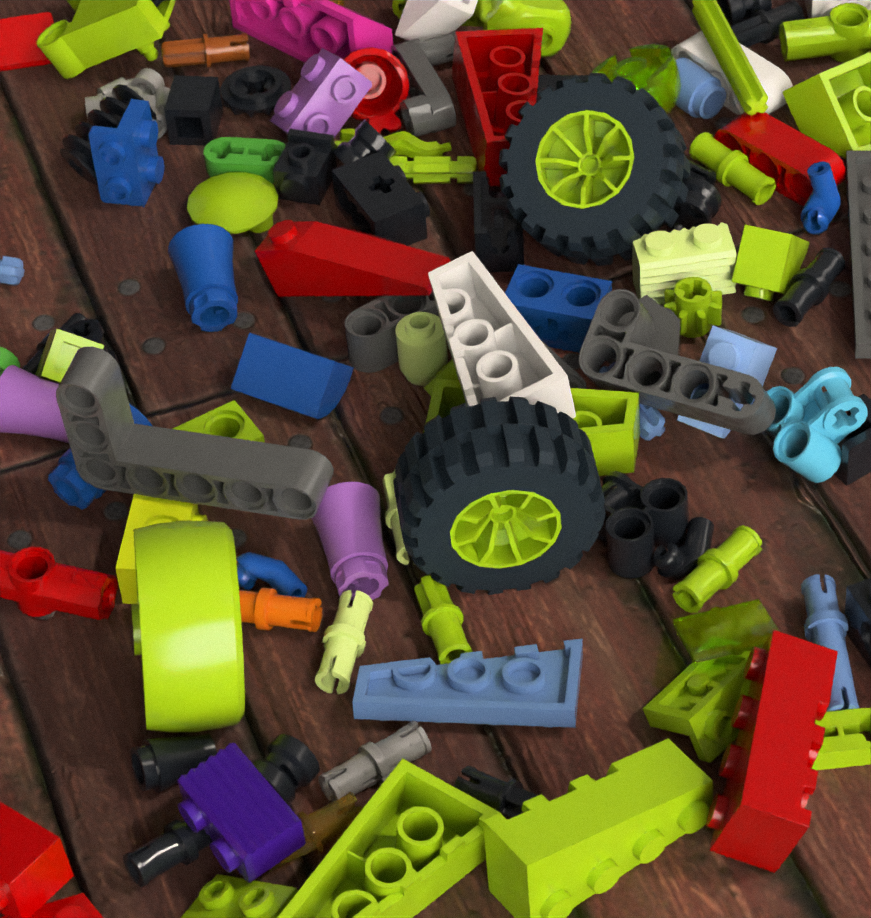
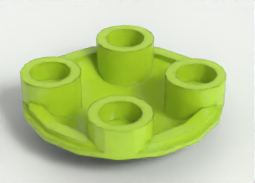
(234, 202)

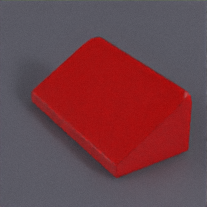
(19, 41)

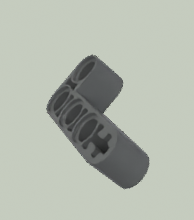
(679, 375)

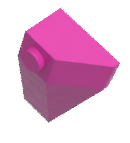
(308, 26)

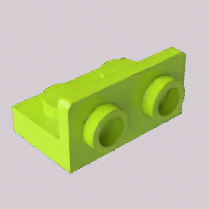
(702, 704)

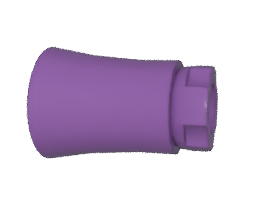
(29, 405)
(353, 538)

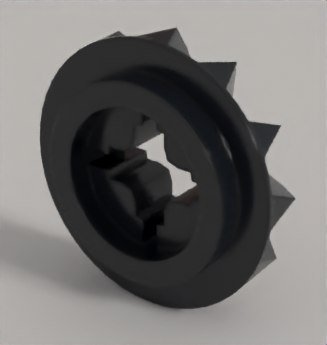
(254, 80)

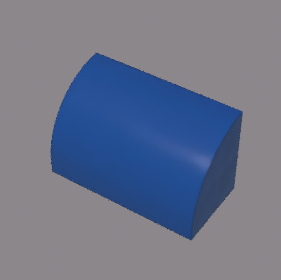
(290, 377)

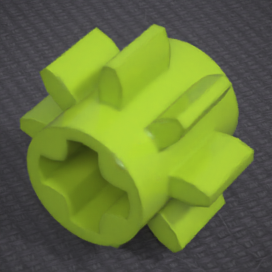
(694, 306)

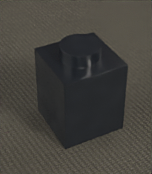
(193, 110)

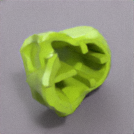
(523, 14)

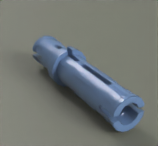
(828, 628)

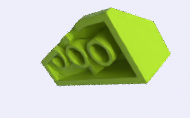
(835, 106)

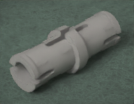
(375, 762)

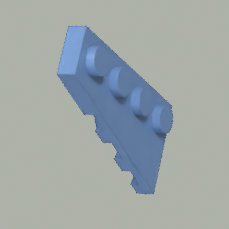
(505, 690)

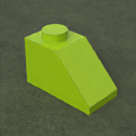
(768, 261)

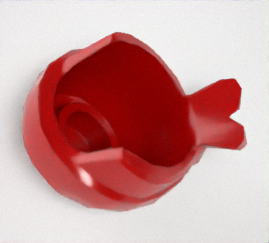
(388, 87)

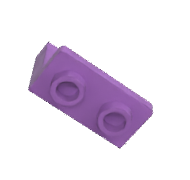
(322, 96)

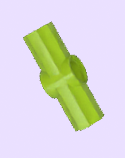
(840, 35)

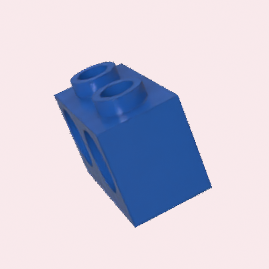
(556, 304)

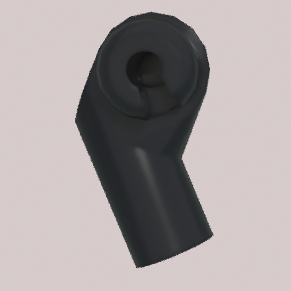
(683, 560)

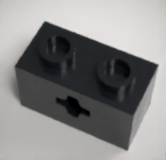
(380, 200)

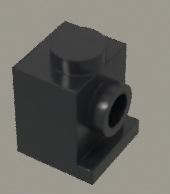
(305, 167)

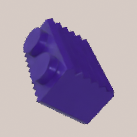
(240, 813)

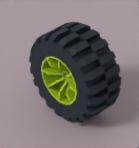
(593, 168)
(498, 495)

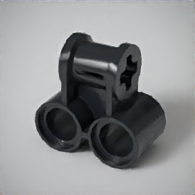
(641, 520)

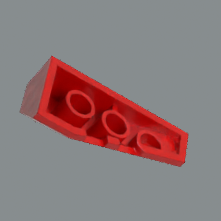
(341, 261)

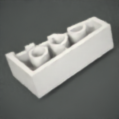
(492, 341)

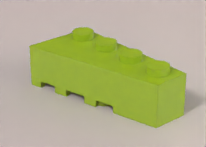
(398, 851)

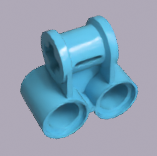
(814, 422)

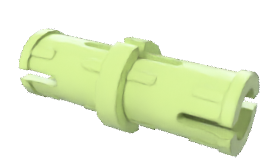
(344, 642)

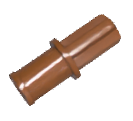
(205, 50)

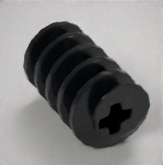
(77, 148)

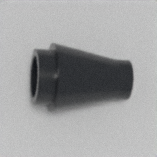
(162, 761)

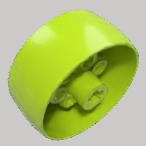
(188, 626)

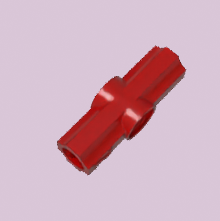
(47, 586)

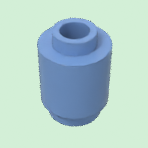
(700, 91)

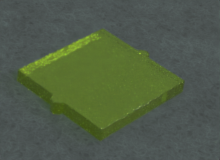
(724, 630)

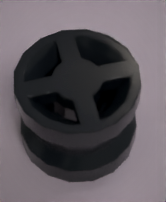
(700, 204)

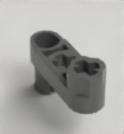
(429, 103)

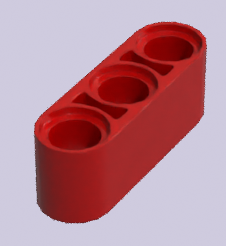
(779, 152)

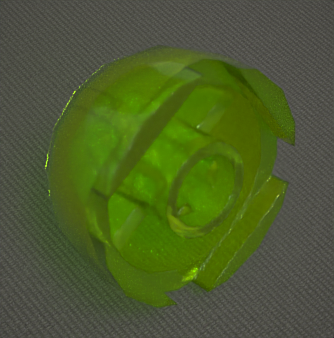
(648, 68)

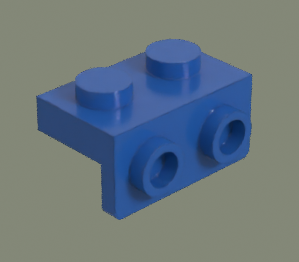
(127, 157)

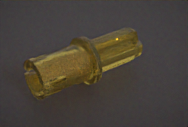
(324, 826)

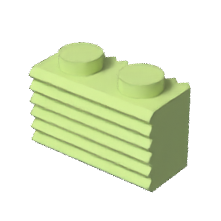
(666, 258)

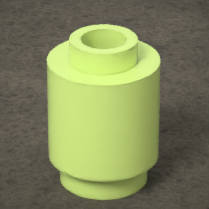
(420, 346)

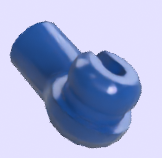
(823, 200)
(270, 570)

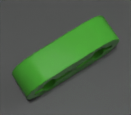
(243, 155)

